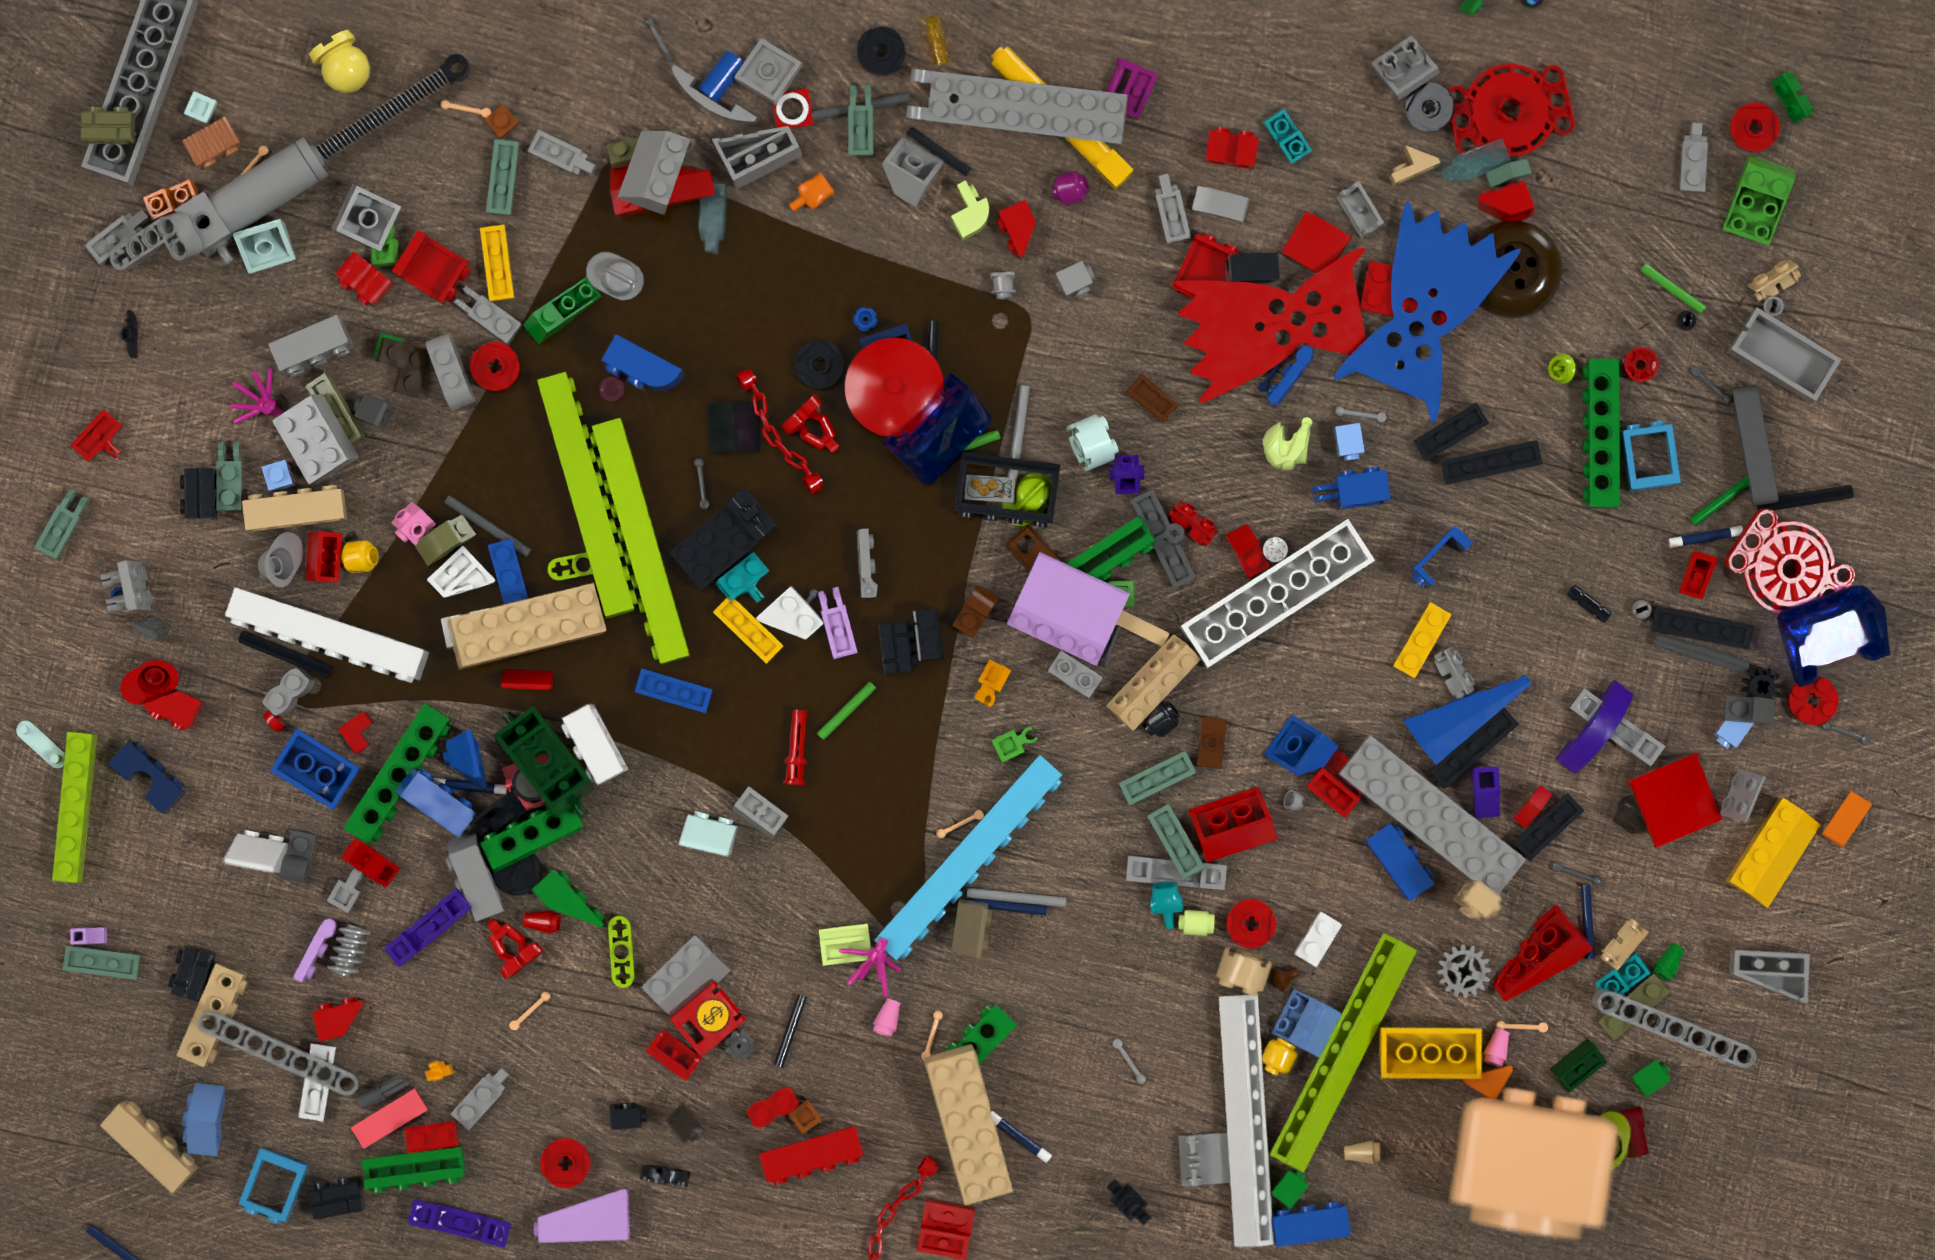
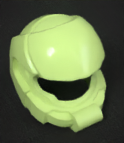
(1284, 453)

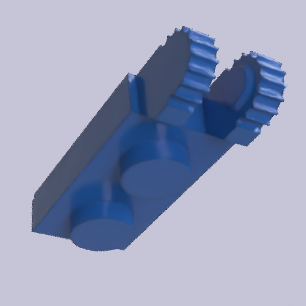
(1291, 375)

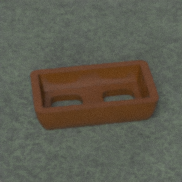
(1027, 560)

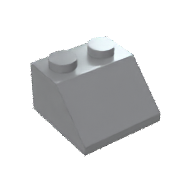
(366, 217)

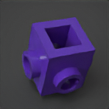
(1126, 474)

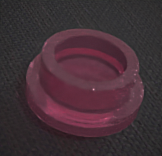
(611, 389)

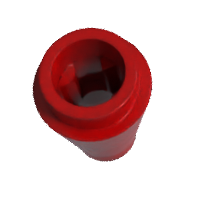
(543, 921)

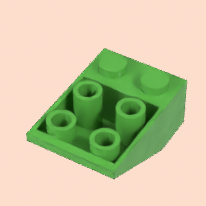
(1759, 199)

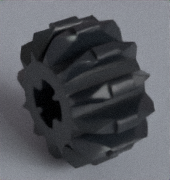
(1762, 678)

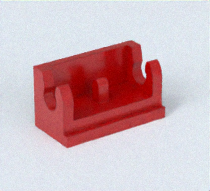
(674, 1054)

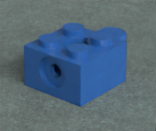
(1356, 490)

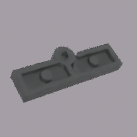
(1168, 538)

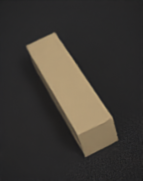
(1142, 629)

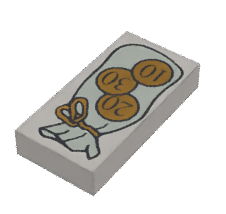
(990, 489)

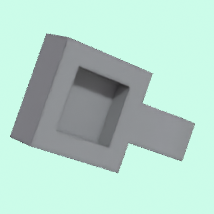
(345, 893)

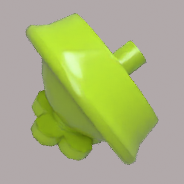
(1562, 368)

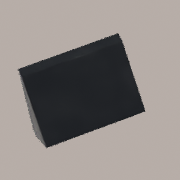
(733, 428)

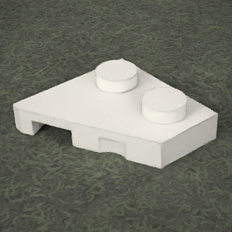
(460, 574)
(791, 615)

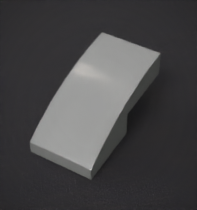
(1220, 204)

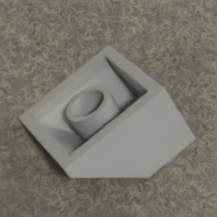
(911, 170)

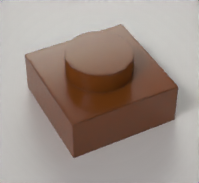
(501, 121)
(805, 1116)

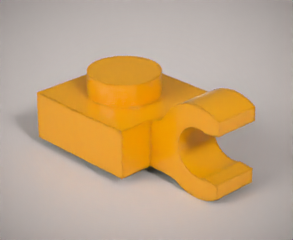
(992, 679)
(438, 1071)

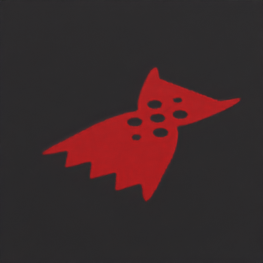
(1232, 309)

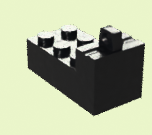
(724, 540)

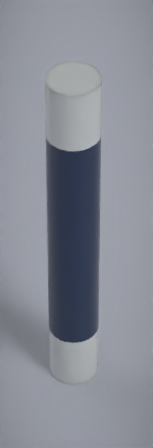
(1705, 536)
(469, 786)
(1020, 1138)

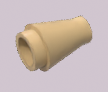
(1364, 1152)

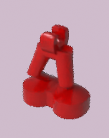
(809, 411)
(525, 955)

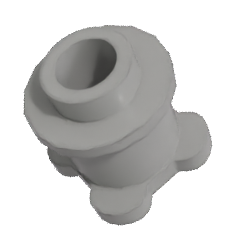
(1003, 284)

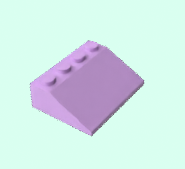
(1068, 608)

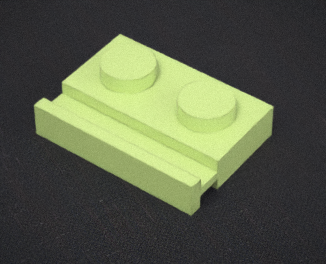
(844, 937)

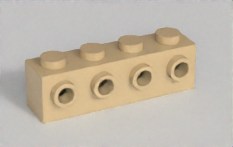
(294, 509)
(1153, 682)
(1477, 900)
(218, 996)
(149, 1146)

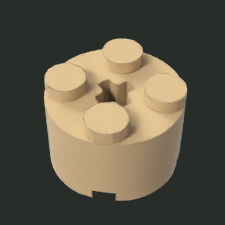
(1243, 970)

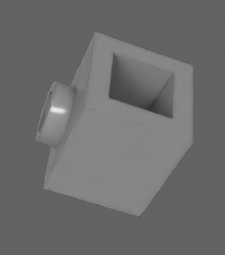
(1075, 279)

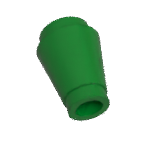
(1669, 962)

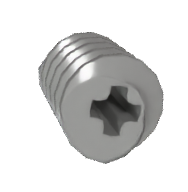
(348, 950)

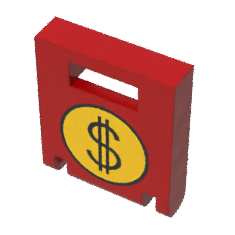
(711, 1015)

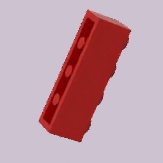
(811, 1154)

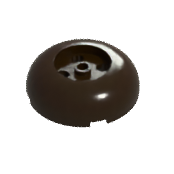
(1540, 281)

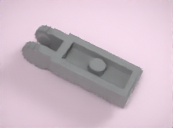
(490, 316)

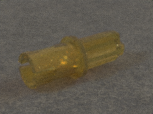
(936, 40)

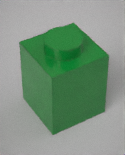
(1650, 1077)
(1290, 1187)

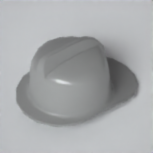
(615, 276)
(281, 560)

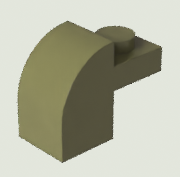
(444, 539)

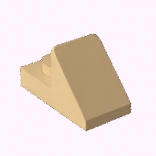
(1419, 163)

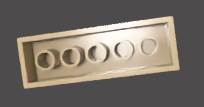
(526, 626)
(968, 1124)

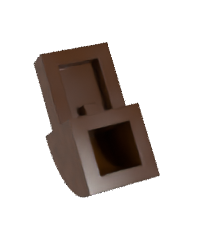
(975, 611)

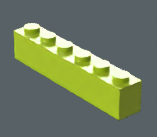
(74, 807)

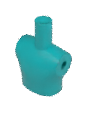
(1166, 901)

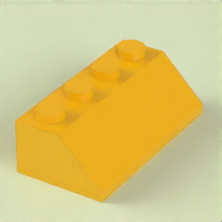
(1773, 852)
(1430, 1052)

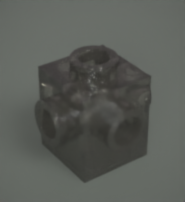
(1629, 815)

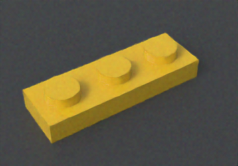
(497, 263)
(748, 629)
(1422, 640)

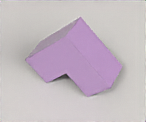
(88, 935)

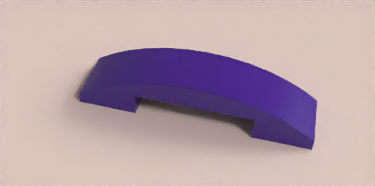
(1598, 729)
(428, 927)
(459, 1222)

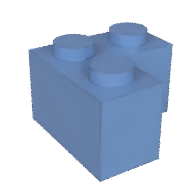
(203, 1119)

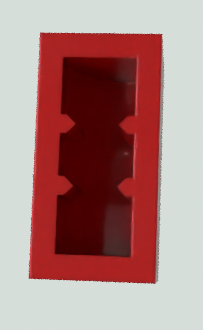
(323, 557)

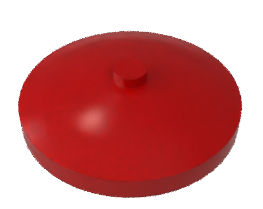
(893, 386)

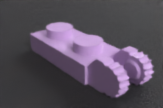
(837, 626)
(316, 949)

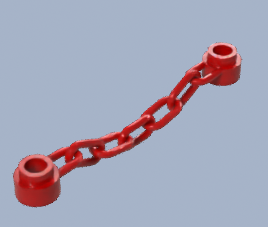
(812, 481)
(926, 1168)

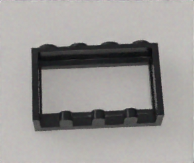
(994, 513)

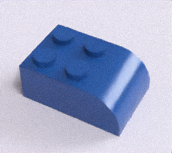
(640, 366)
(315, 768)

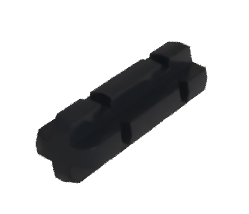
(1589, 603)

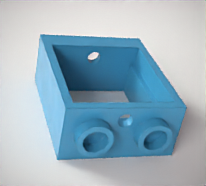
(1656, 481)
(283, 1161)

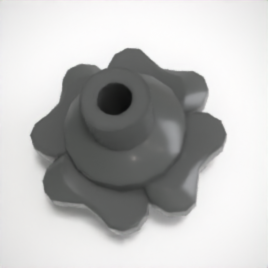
(739, 1045)

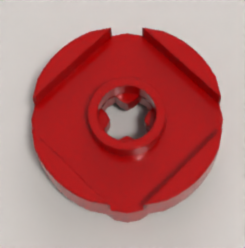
(1764, 117)
(488, 354)
(1825, 707)
(1262, 914)
(576, 1153)

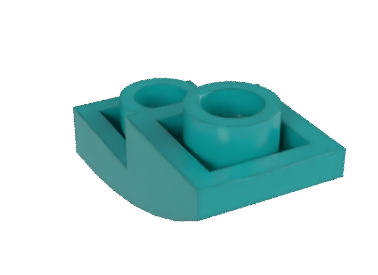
(1287, 136)
(1629, 974)

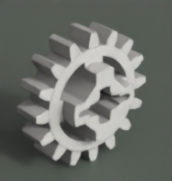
(1460, 982)

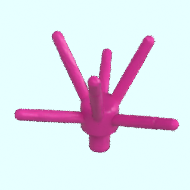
(264, 403)
(876, 956)

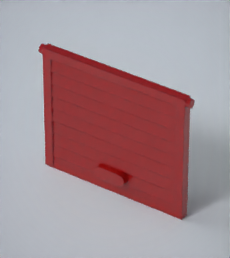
(1675, 800)

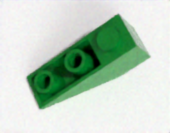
(561, 310)
(561, 897)

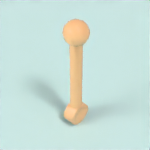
(445, 104)
(263, 151)
(978, 815)
(937, 1016)
(515, 1024)
(1542, 1027)

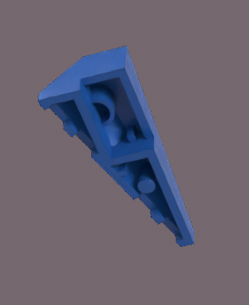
(1449, 726)

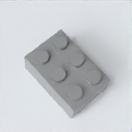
(311, 346)
(315, 439)

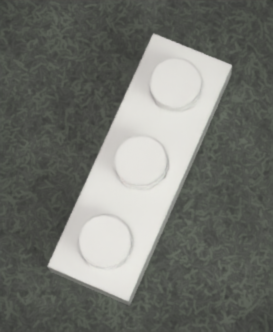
(315, 1095)

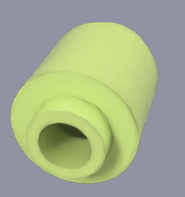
(1196, 923)

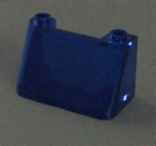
(942, 434)
(1833, 629)

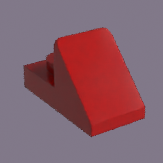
(1247, 551)
(1697, 574)

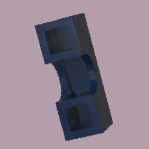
(164, 790)

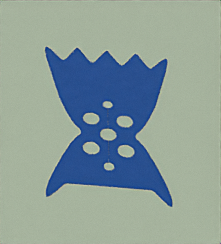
(1422, 262)

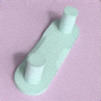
(41, 744)

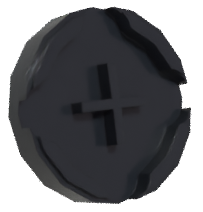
(520, 876)

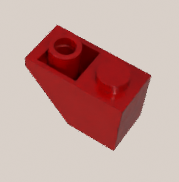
(1508, 203)
(1019, 225)
(178, 708)
(337, 1020)

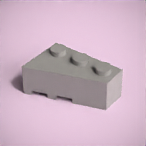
(757, 153)
(474, 876)
(1774, 971)

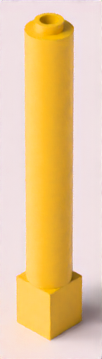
(1097, 153)

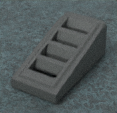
(153, 628)

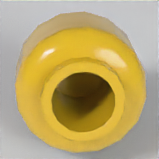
(359, 556)
(1278, 1056)

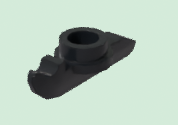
(129, 334)

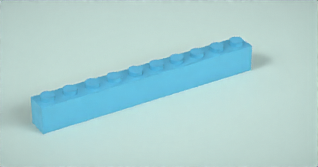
(969, 856)

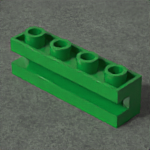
(1115, 550)
(414, 1167)

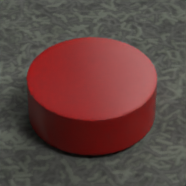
(274, 722)

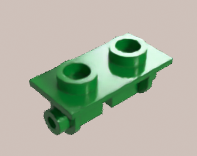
(1785, 88)

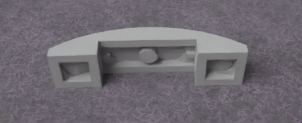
(737, 115)
(1626, 734)
(1161, 870)

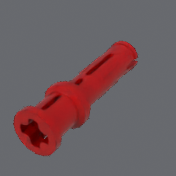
(795, 761)

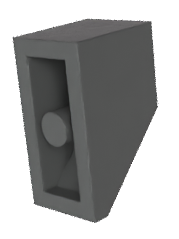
(373, 411)

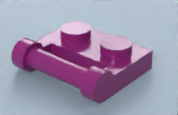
(1137, 88)

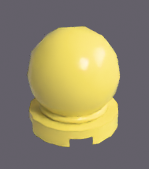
(343, 65)

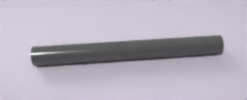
(877, 103)
(486, 525)

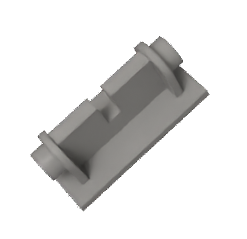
(1460, 680)

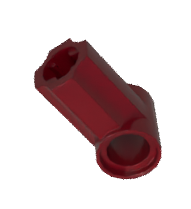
(1637, 1144)

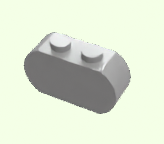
(450, 371)

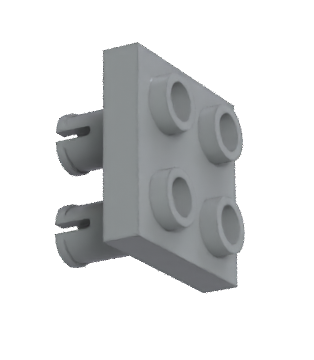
(1405, 67)
(135, 594)

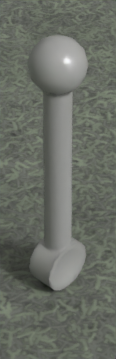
(1381, 417)
(1140, 1078)

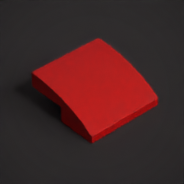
(1315, 243)
(1334, 789)
(946, 1229)

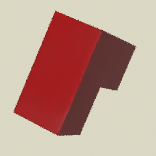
(353, 731)
(1533, 806)

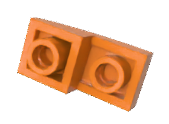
(167, 200)
(1846, 819)

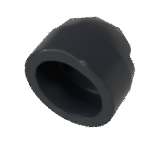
(1681, 318)

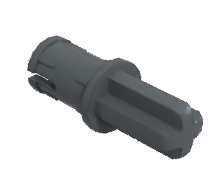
(380, 1092)

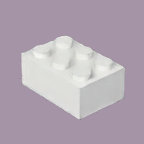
(594, 744)

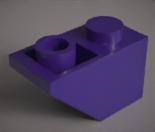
(1486, 791)

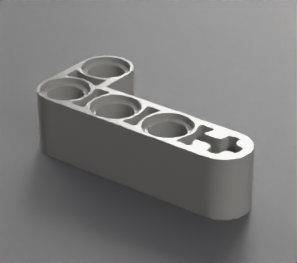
(169, 231)

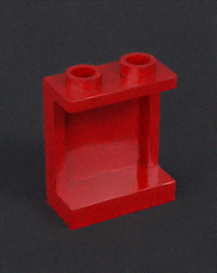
(1203, 262)
(432, 268)

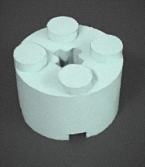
(1092, 442)

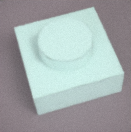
(200, 107)

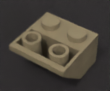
(970, 928)

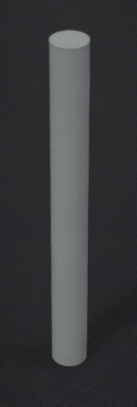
(1019, 427)
(1016, 897)

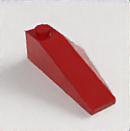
(690, 186)
(1548, 951)

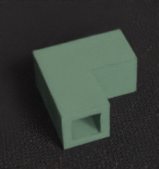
(1508, 172)

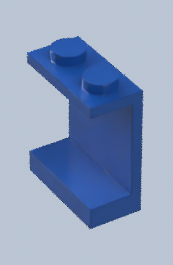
(1456, 538)

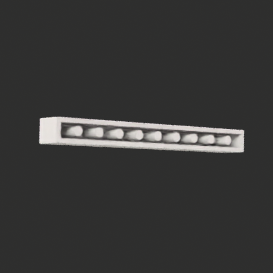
(1246, 1120)

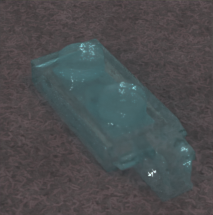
(1477, 162)
(713, 218)

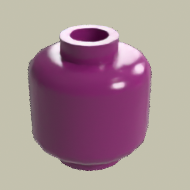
(1070, 188)

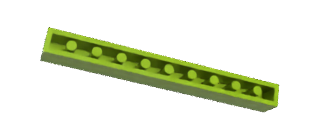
(586, 495)
(640, 540)
(1343, 1052)

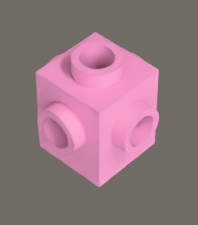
(412, 524)

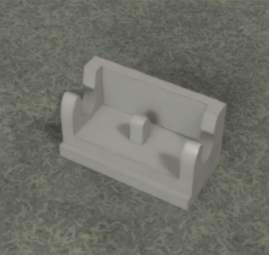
(1360, 210)
(759, 813)

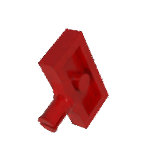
(98, 437)

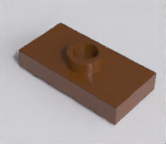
(1152, 398)
(1211, 742)

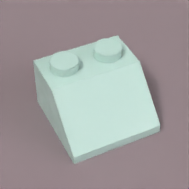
(709, 834)

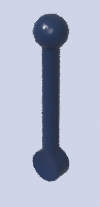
(1263, 386)

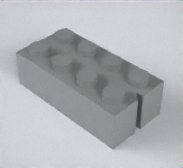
(1784, 355)

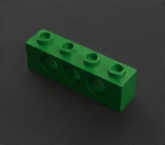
(546, 837)
(990, 1015)

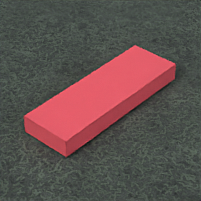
(389, 1118)

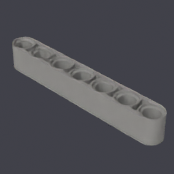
(1683, 1035)
(265, 1052)

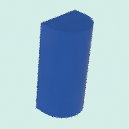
(721, 77)

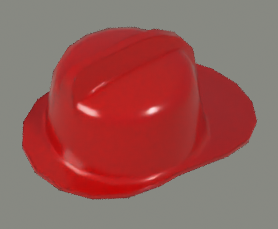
(149, 682)

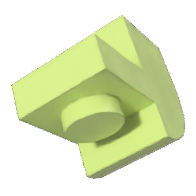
(975, 216)

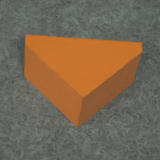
(1491, 1081)

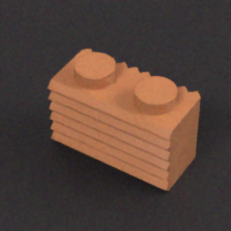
(212, 143)

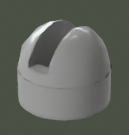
(1768, 304)
(1643, 615)
(1293, 800)

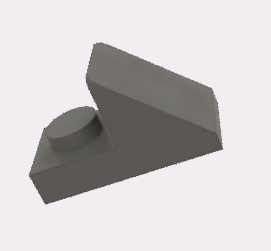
(1749, 709)

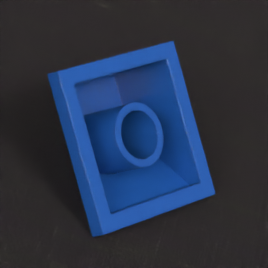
(1300, 747)
(465, 758)

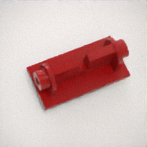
(1200, 526)

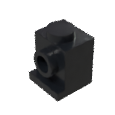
(627, 1116)

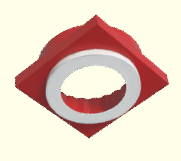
(806, 117)

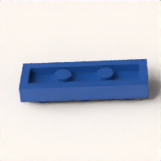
(508, 571)
(673, 691)

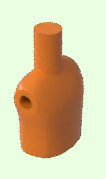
(812, 193)

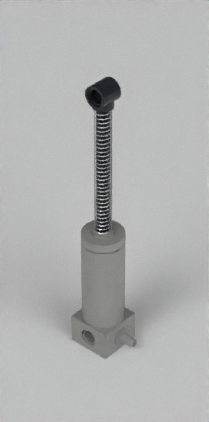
(294, 170)

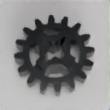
(1129, 1202)

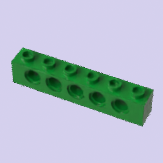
(1608, 371)
(358, 823)

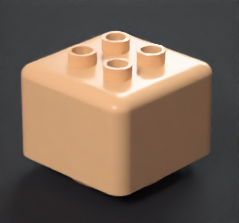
(1534, 1164)

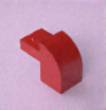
(370, 862)

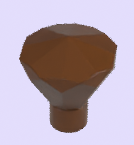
(1282, 978)

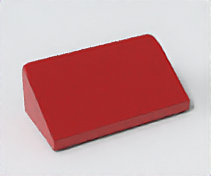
(527, 679)

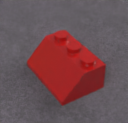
(1232, 824)

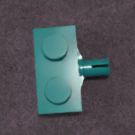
(743, 579)

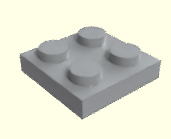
(768, 71)

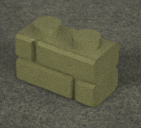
(107, 126)

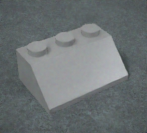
(654, 170)
(685, 975)

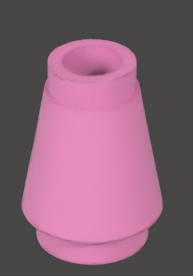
(887, 1018)
(1497, 1048)

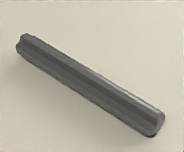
(1701, 653)

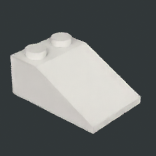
(257, 852)

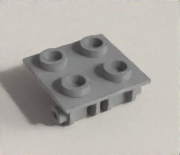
(1742, 796)
(1204, 1159)

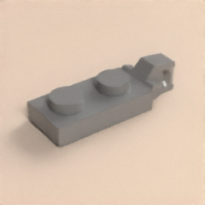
(560, 154)
(1693, 161)
(1171, 211)
(115, 235)
(866, 565)
(480, 1099)

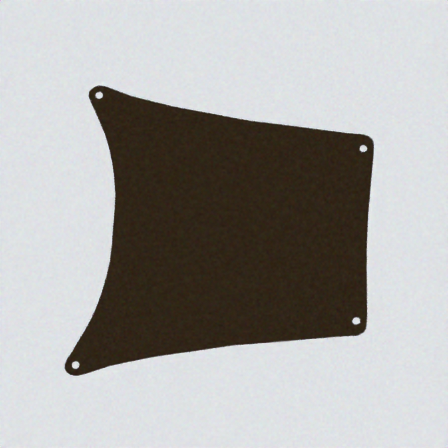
(712, 319)

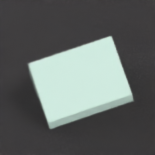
(264, 245)

